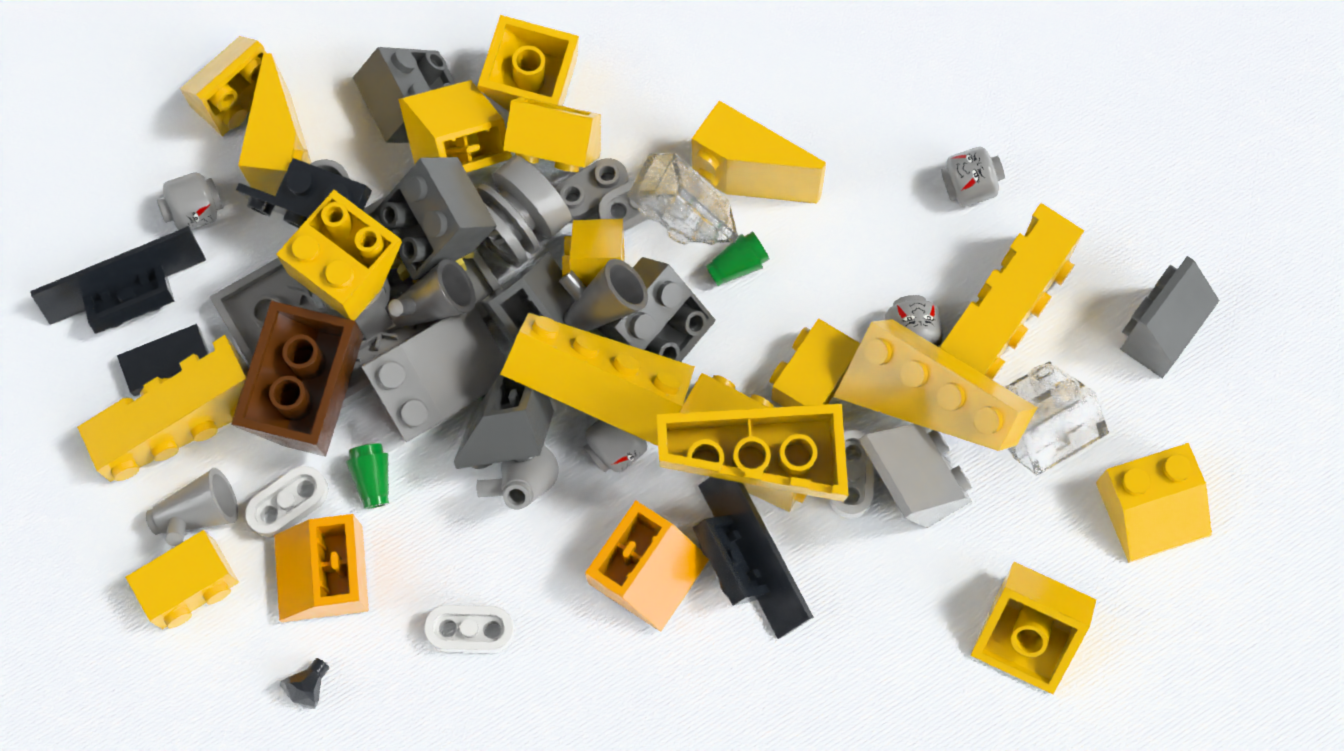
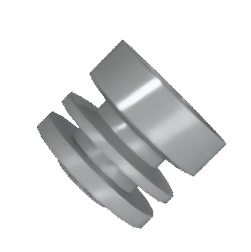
(523, 205)

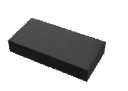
(161, 357)

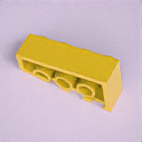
(1015, 292)
(598, 375)
(927, 386)
(167, 413)
(765, 447)

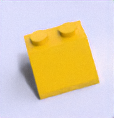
(528, 63)
(1157, 502)
(1034, 627)

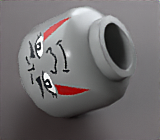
(972, 176)
(189, 201)
(918, 316)
(612, 447)

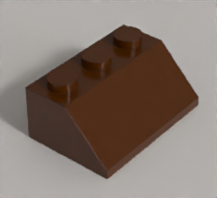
(298, 378)

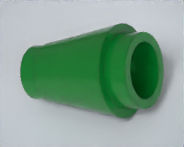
(738, 259)
(370, 474)

